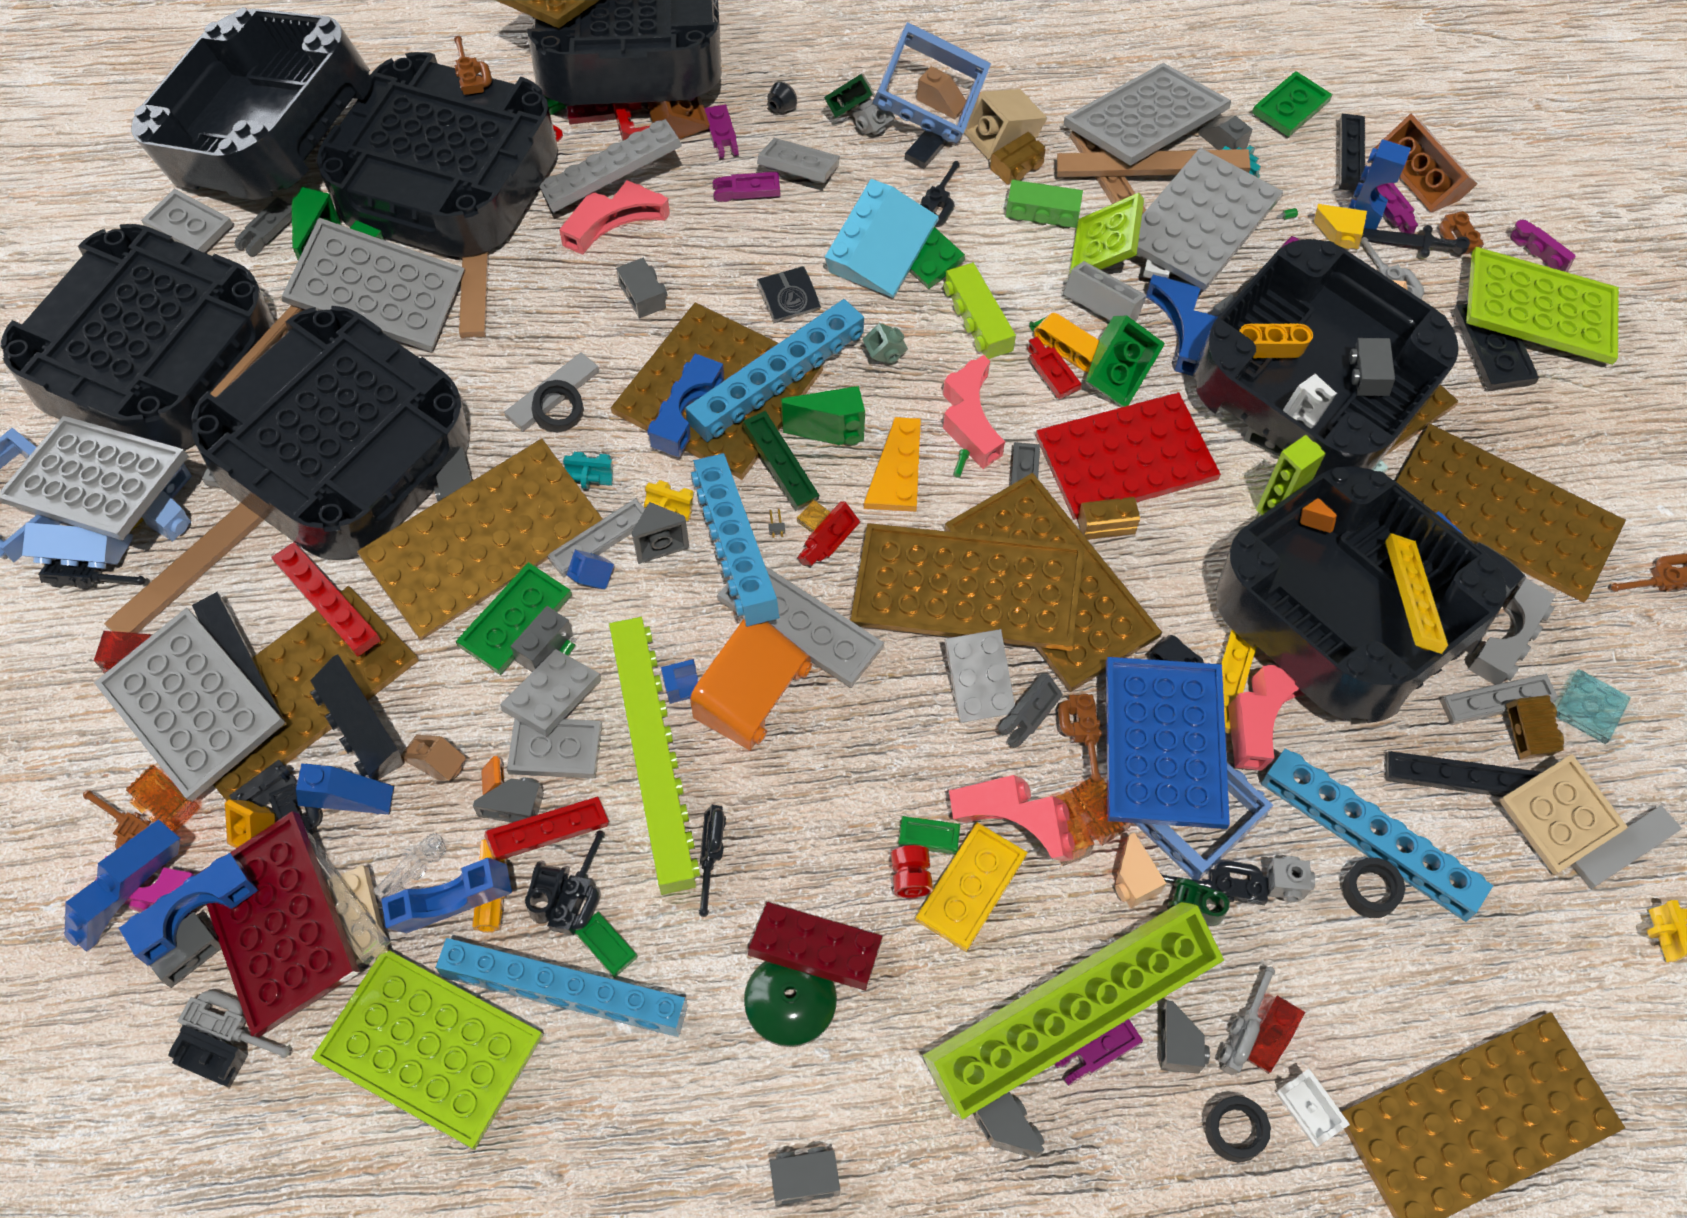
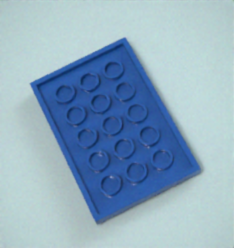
(1166, 743)

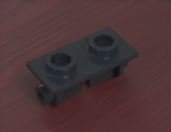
(260, 786)

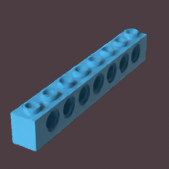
(775, 370)
(735, 541)
(1357, 832)
(562, 987)

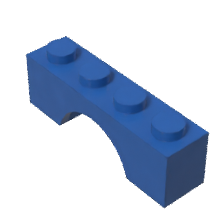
(1386, 167)
(670, 429)
(475, 886)
(155, 929)

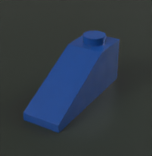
(341, 790)

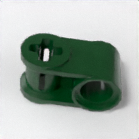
(1201, 896)

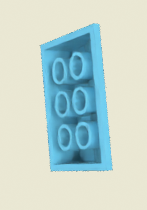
(880, 239)

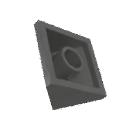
(659, 533)

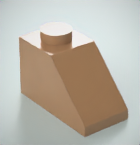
(940, 93)
(434, 756)

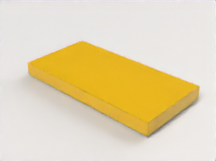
(971, 887)

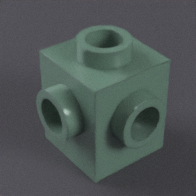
(885, 343)

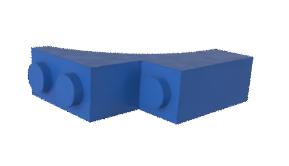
(1191, 326)
(116, 881)

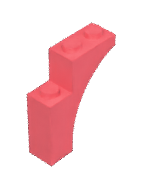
(600, 214)
(965, 417)
(1254, 716)
(1008, 800)

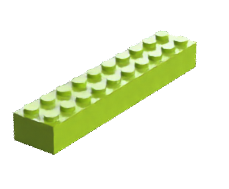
(1072, 1009)

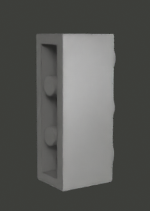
(1103, 293)

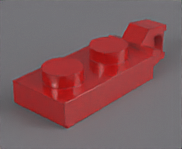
(1053, 369)
(829, 534)

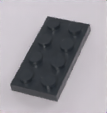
(1498, 356)

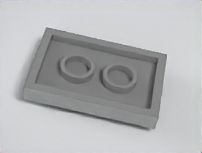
(798, 160)
(187, 221)
(980, 675)
(550, 692)
(565, 752)

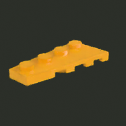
(896, 475)

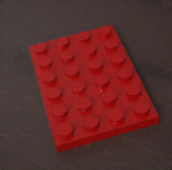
(1127, 453)

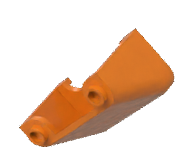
(747, 682)

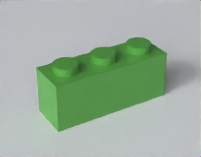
(1044, 203)

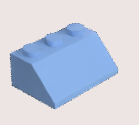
(72, 545)

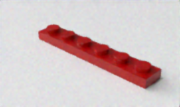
(326, 599)

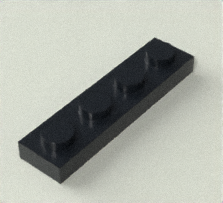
(1351, 151)

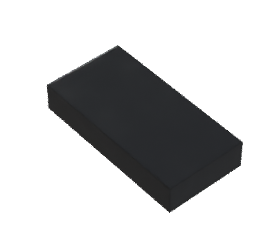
(925, 149)

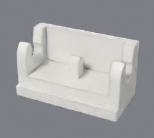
(1310, 401)
(1312, 1108)

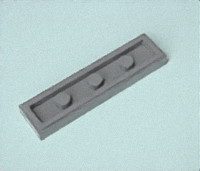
(575, 372)
(600, 536)
(1493, 699)
(1626, 847)

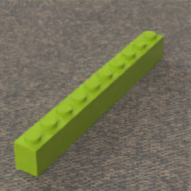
(652, 756)

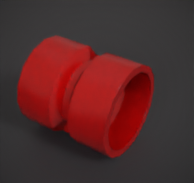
(911, 868)

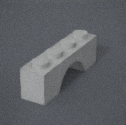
(1526, 609)

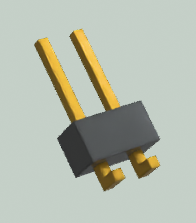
(776, 528)

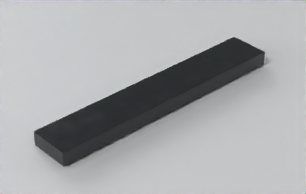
(220, 624)
(1455, 774)

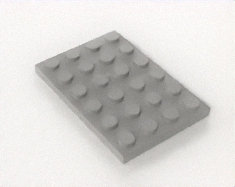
(1147, 113)
(1204, 218)
(382, 281)
(93, 477)
(189, 704)

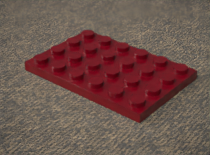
(287, 936)

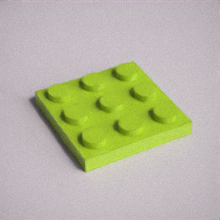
(1109, 234)

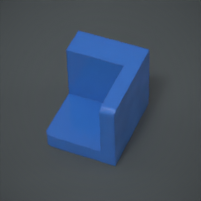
(590, 569)
(679, 680)

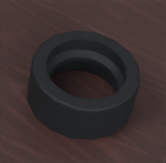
(567, 390)
(1388, 873)
(1258, 1116)

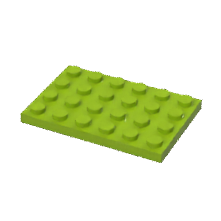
(1543, 305)
(428, 1048)

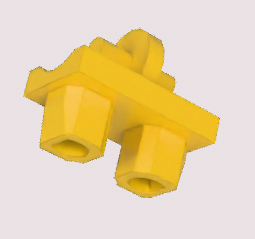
(664, 496)
(1670, 929)

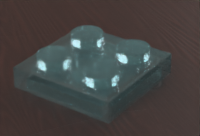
(1592, 706)

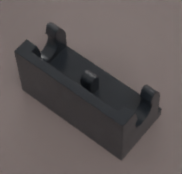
(207, 1056)

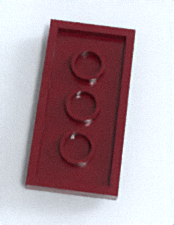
(815, 946)

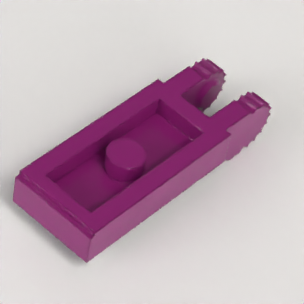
(721, 130)
(746, 186)
(1542, 245)
(1102, 1051)

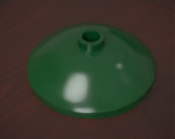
(788, 1020)

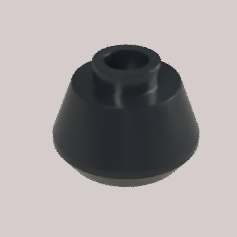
(782, 97)

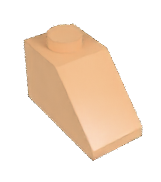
(1137, 874)

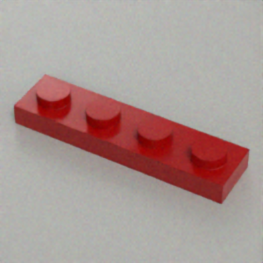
(546, 829)

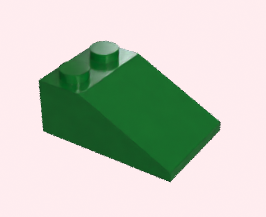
(306, 210)
(1123, 359)
(826, 416)

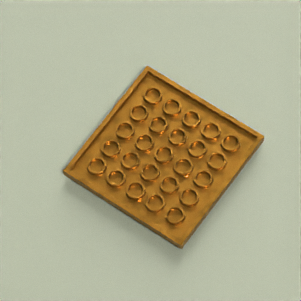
(721, 340)

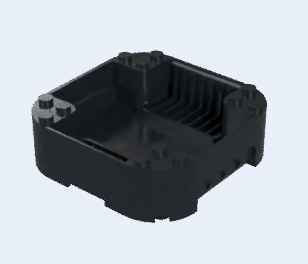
(629, 52)
(251, 101)
(438, 162)
(1340, 302)
(137, 334)
(332, 432)
(1332, 600)

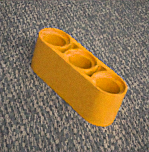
(1068, 339)
(1278, 339)

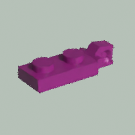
(1398, 208)

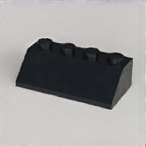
(355, 720)

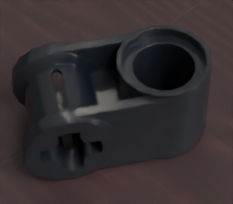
(1174, 650)
(545, 886)

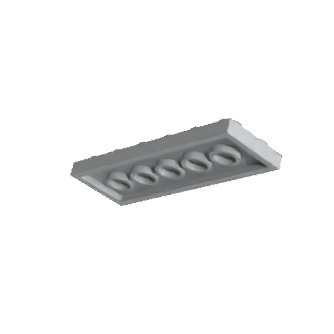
(609, 165)
(819, 630)

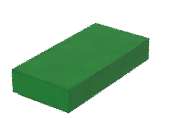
(933, 834)
(606, 945)

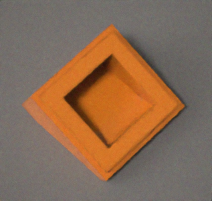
(1318, 516)
(492, 774)

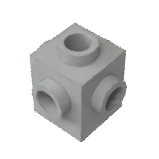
(872, 118)
(1290, 878)

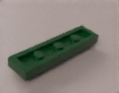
(780, 460)

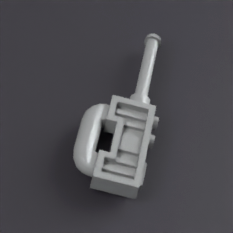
(1395, 272)
(226, 1027)
(1245, 1031)

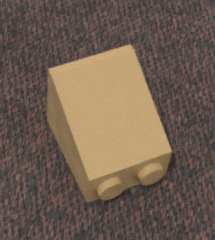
(1001, 118)

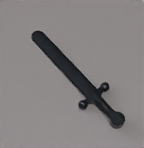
(1426, 241)

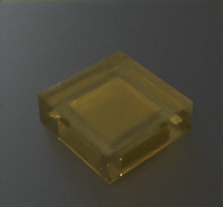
(812, 516)

